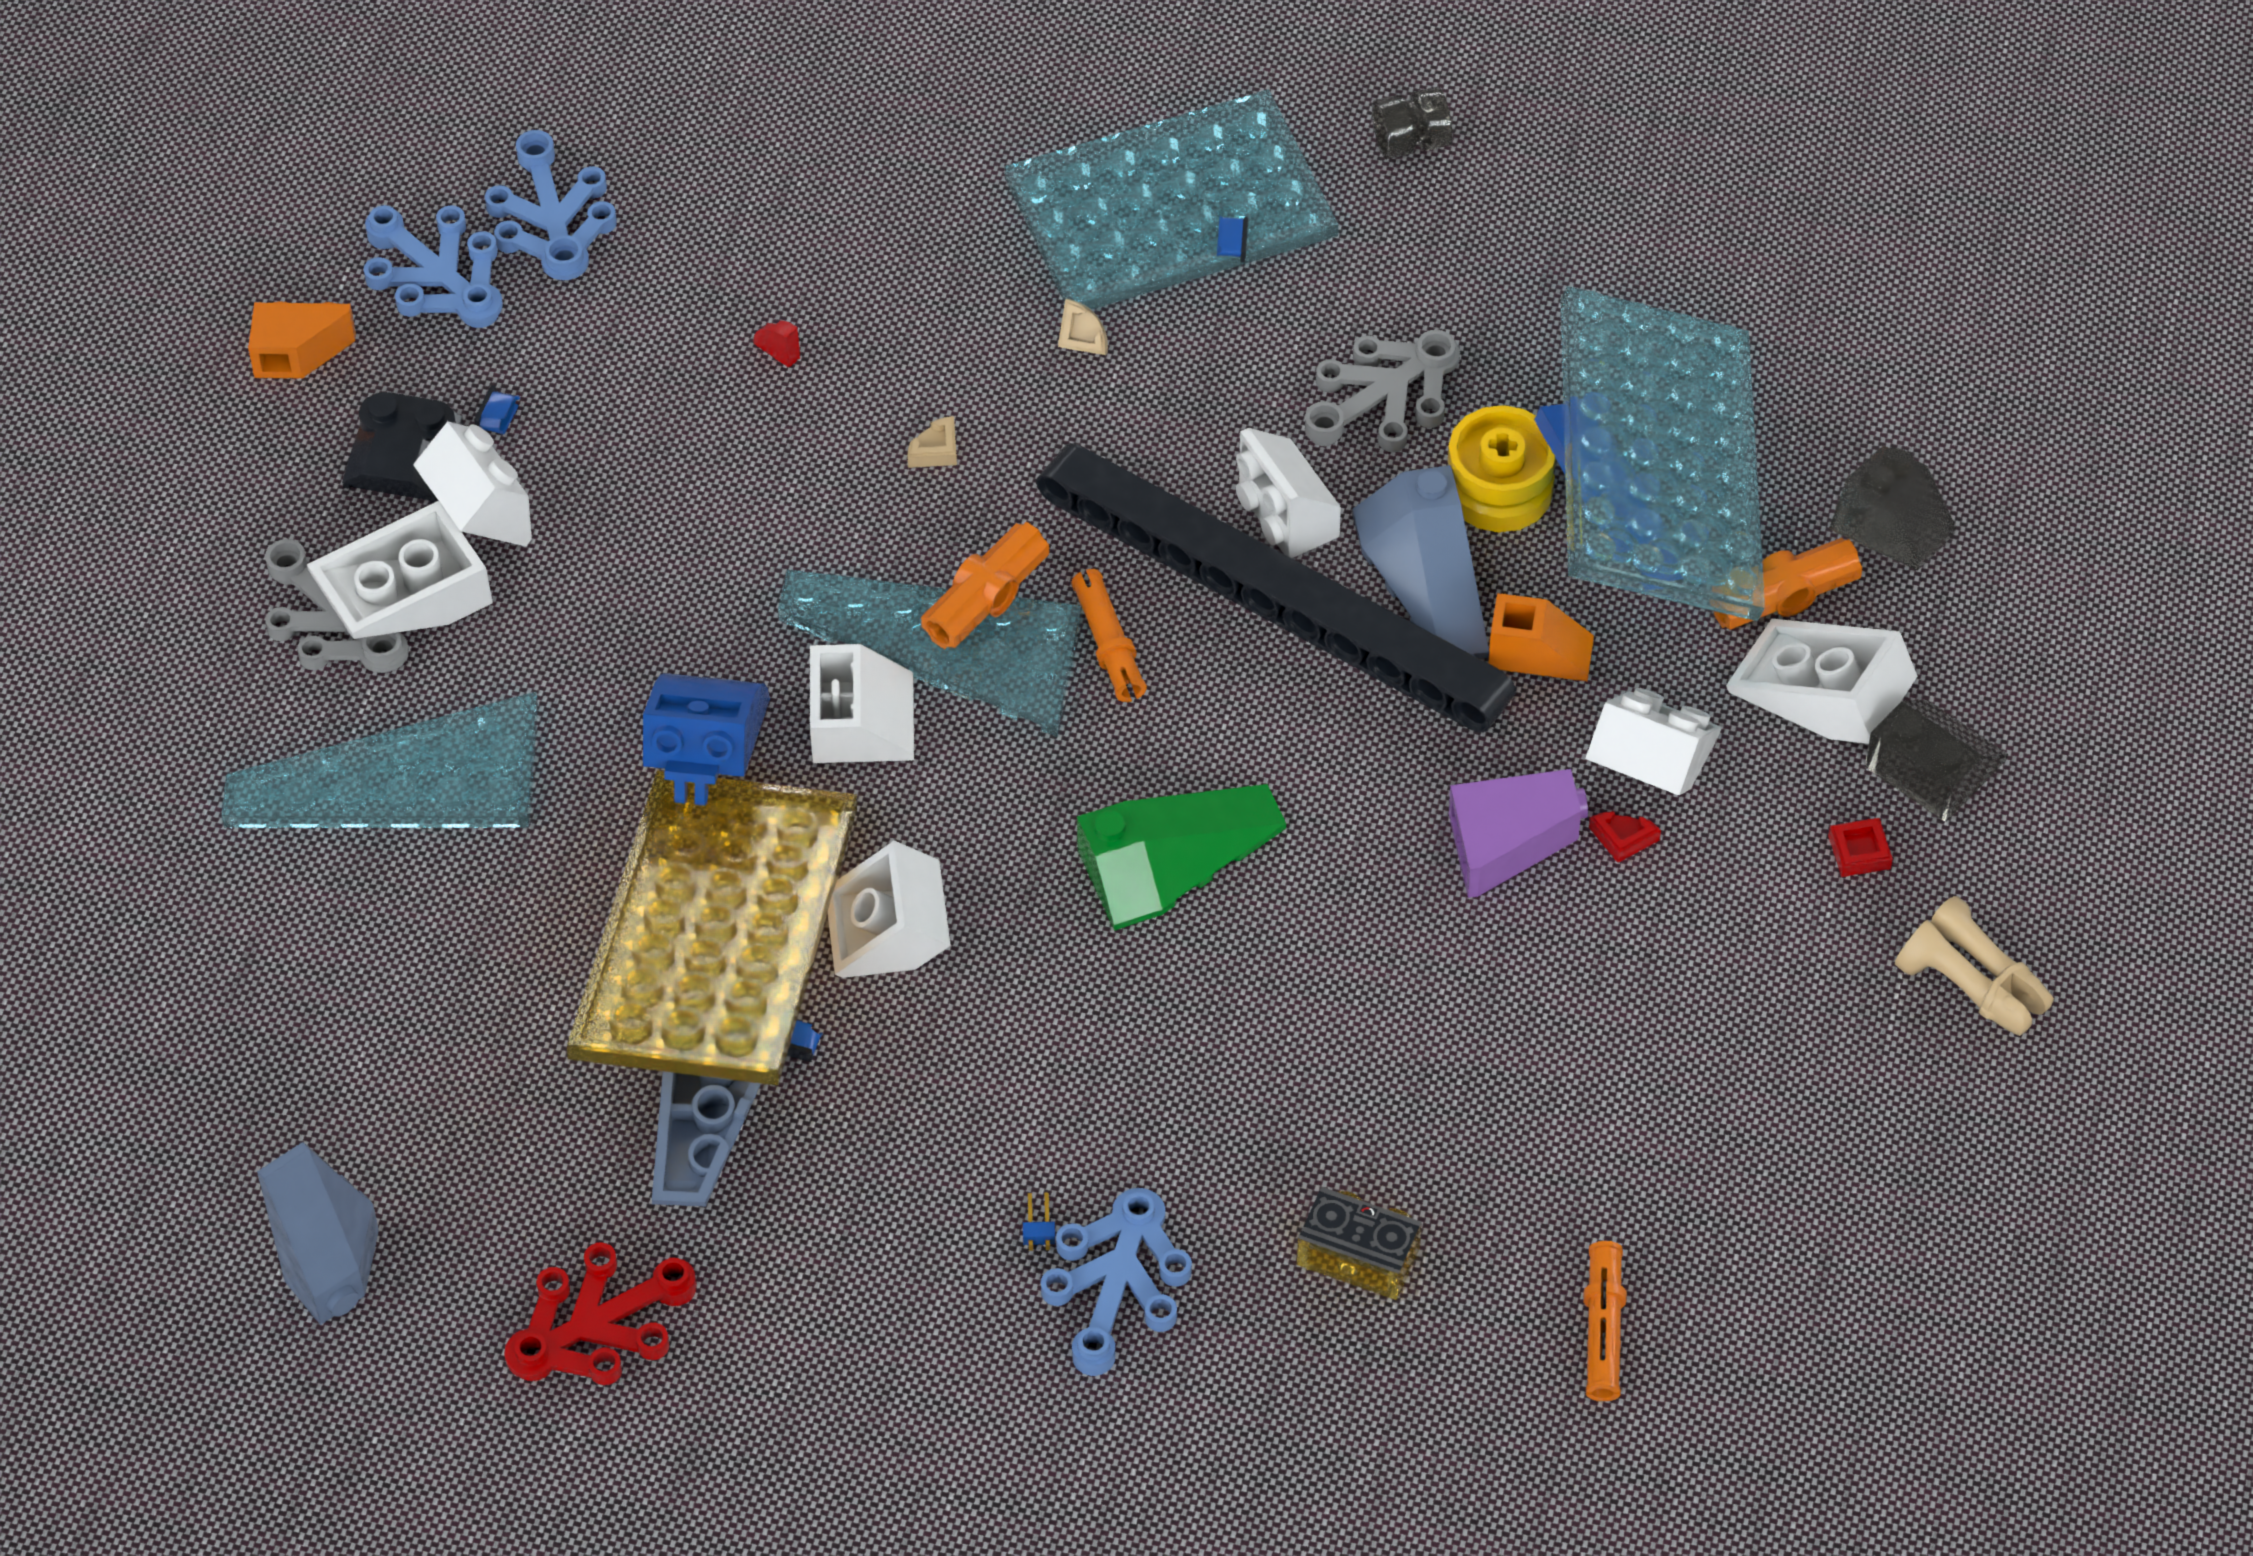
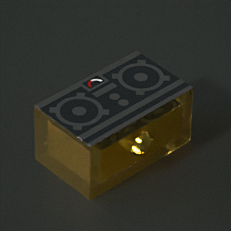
(1359, 1242)

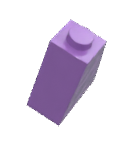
(1513, 824)

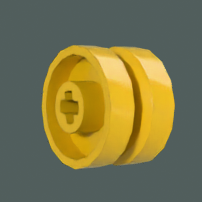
(1501, 468)

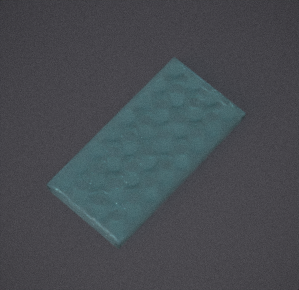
(1660, 454)

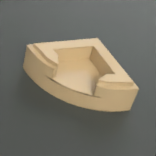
(1082, 329)
(934, 445)

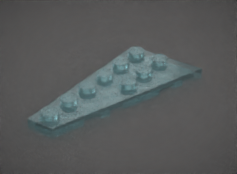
(1007, 660)

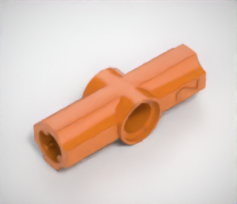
(1795, 581)
(985, 585)

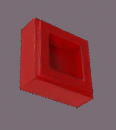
(1860, 847)

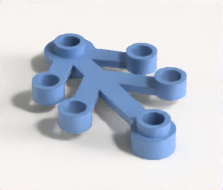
(563, 255)
(473, 301)
(1117, 1270)

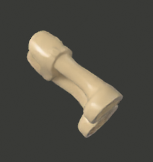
(2001, 1000)

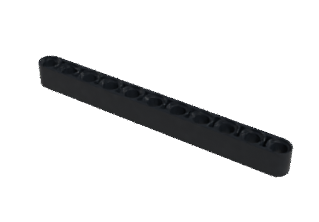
(1277, 588)

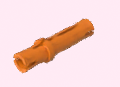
(1114, 650)
(1604, 1267)

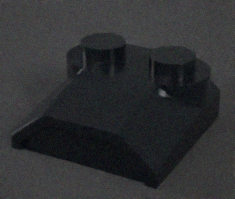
(391, 439)

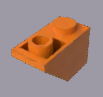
(297, 337)
(1538, 639)

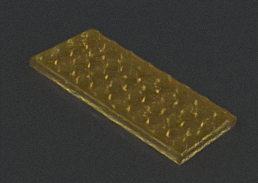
(714, 931)

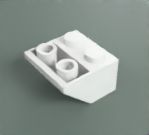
(1285, 493)
(859, 706)
(1653, 740)

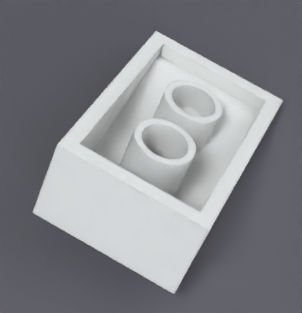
(404, 576)
(1826, 676)

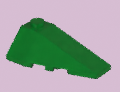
(1162, 847)

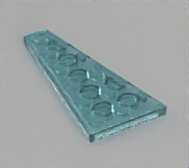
(429, 774)

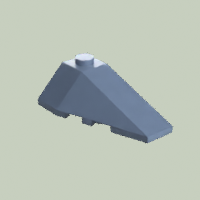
(1422, 550)
(696, 1135)
(320, 1231)

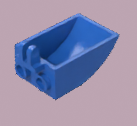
(701, 729)

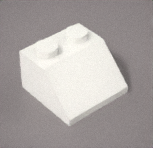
(476, 484)
(888, 913)

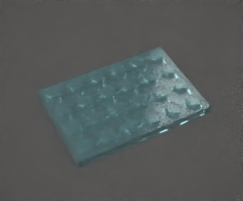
(1149, 200)

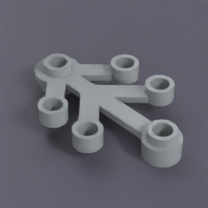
(1430, 356)
(364, 649)

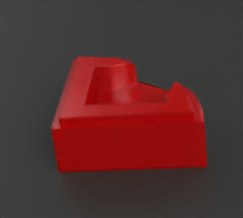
(779, 341)
(1623, 834)

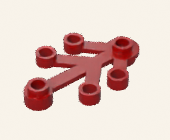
(594, 1321)

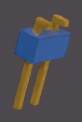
(1038, 1232)

